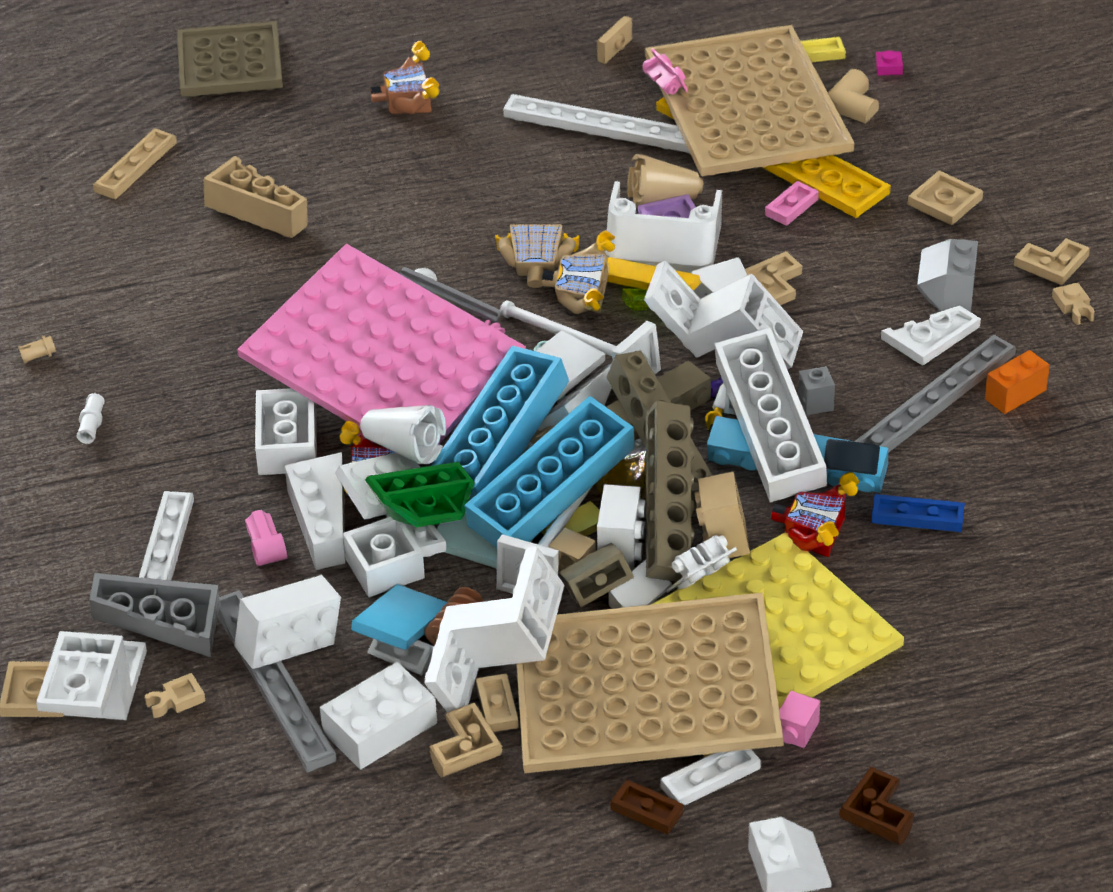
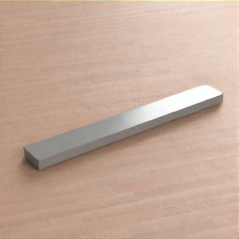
(939, 394)
(283, 698)

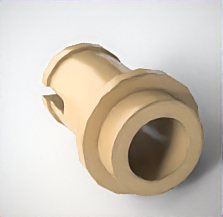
(37, 349)

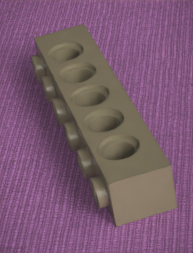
(637, 392)
(661, 420)

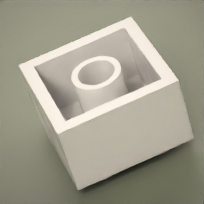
(621, 521)
(383, 555)

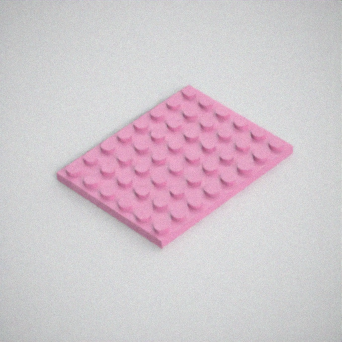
(376, 341)

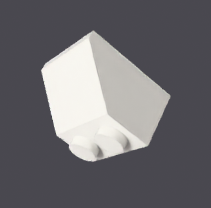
(786, 857)

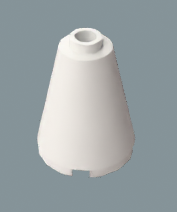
(407, 431)

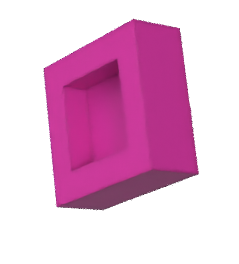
(889, 63)

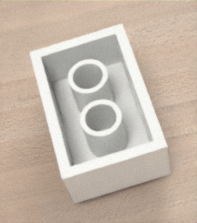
(284, 430)
(287, 621)
(378, 715)

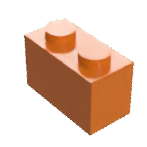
(1017, 381)

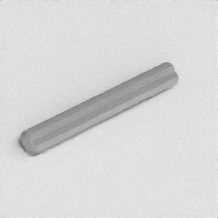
(453, 296)

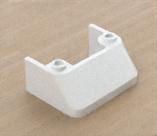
(652, 239)

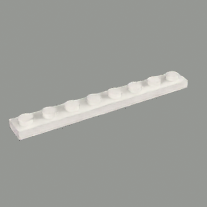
(595, 122)

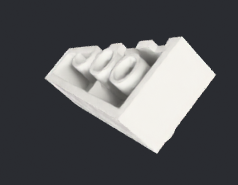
(319, 507)

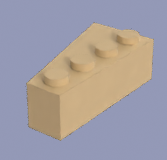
(255, 198)

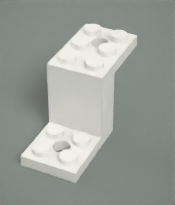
(721, 315)
(495, 632)
(92, 675)

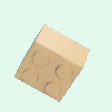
(721, 512)

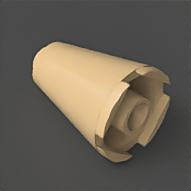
(658, 180)

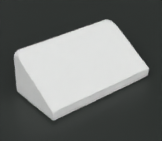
(638, 590)
(414, 659)

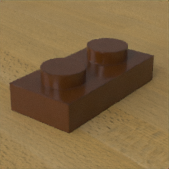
(647, 806)

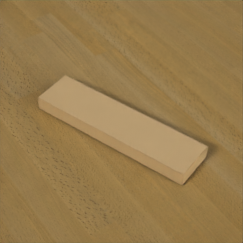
(134, 163)

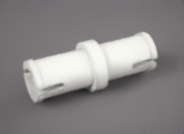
(90, 418)

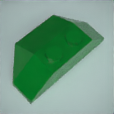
(424, 494)

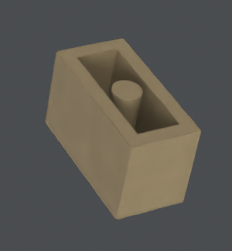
(596, 574)

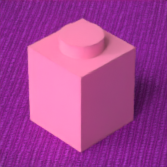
(799, 718)

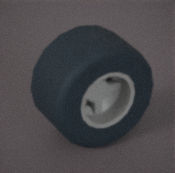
(851, 456)

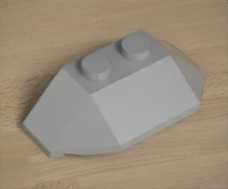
(948, 273)

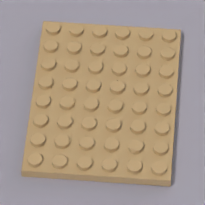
(752, 102)
(650, 685)

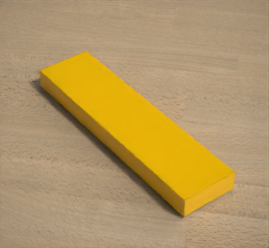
(640, 275)

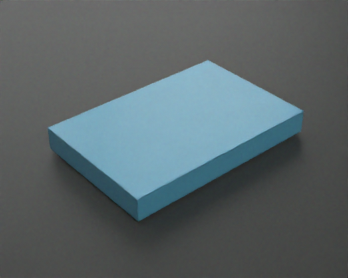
(398, 617)

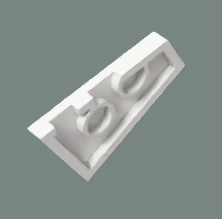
(932, 337)

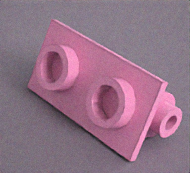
(660, 70)

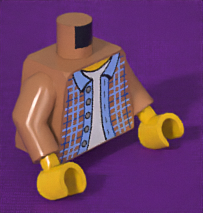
(407, 86)

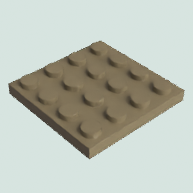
(229, 59)

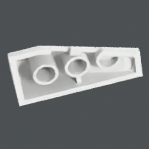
(595, 386)

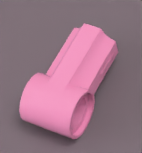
(265, 542)

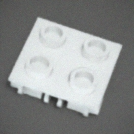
(701, 561)

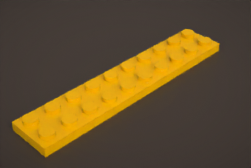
(834, 178)

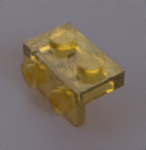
(628, 472)

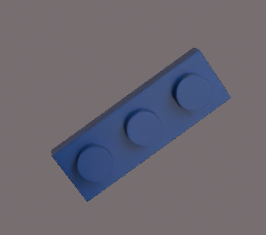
(918, 513)

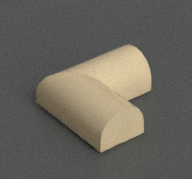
(850, 98)
(472, 742)

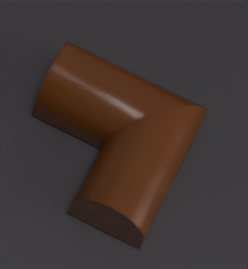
(871, 811)

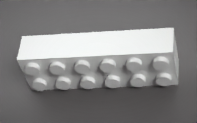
(770, 415)

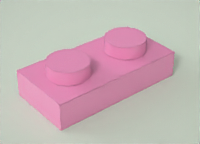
(791, 203)

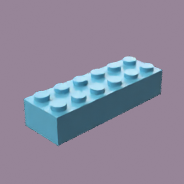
(505, 415)
(551, 474)

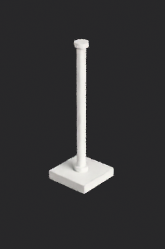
(641, 339)
(512, 550)

